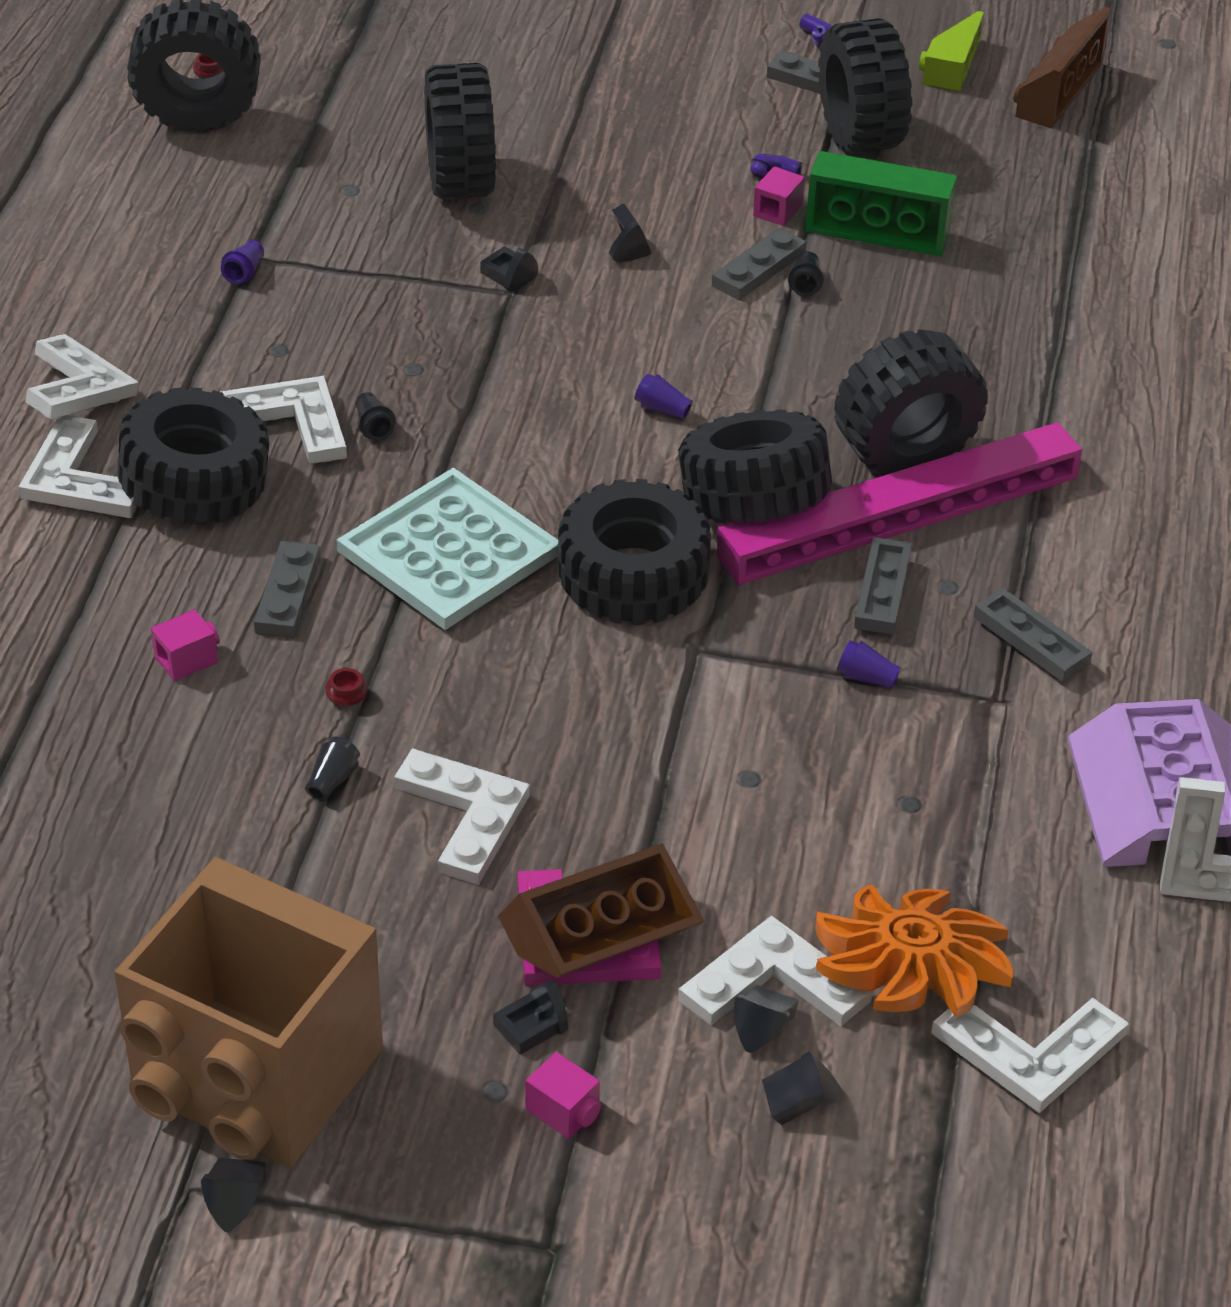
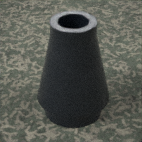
(806, 275)
(374, 417)
(332, 767)

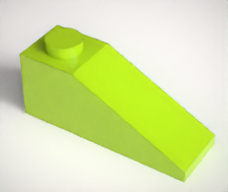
(952, 54)

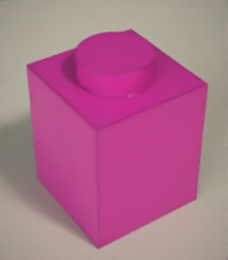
(778, 196)
(185, 644)
(563, 1095)

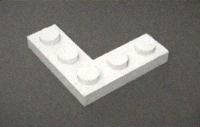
(89, 384)
(313, 410)
(55, 476)
(487, 797)
(1189, 859)
(753, 960)
(1029, 1072)

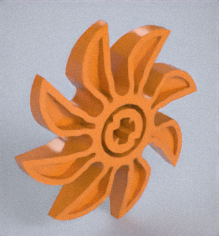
(913, 950)

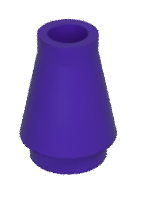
(241, 263)
(660, 396)
(866, 665)

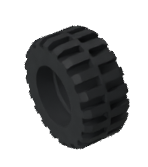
(200, 30)
(865, 85)
(460, 130)
(910, 401)
(192, 455)
(756, 466)
(634, 584)

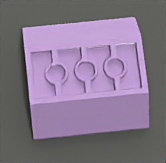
(1132, 769)

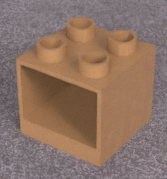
(250, 1012)

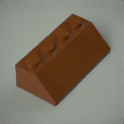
(1063, 71)
(600, 912)

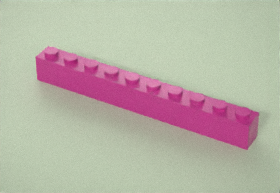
(901, 502)

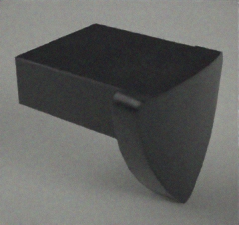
(631, 241)
(510, 268)
(762, 1016)
(533, 1017)
(800, 1088)
(232, 1190)

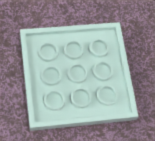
(448, 548)

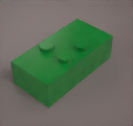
(880, 203)

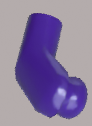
(814, 26)
(766, 162)

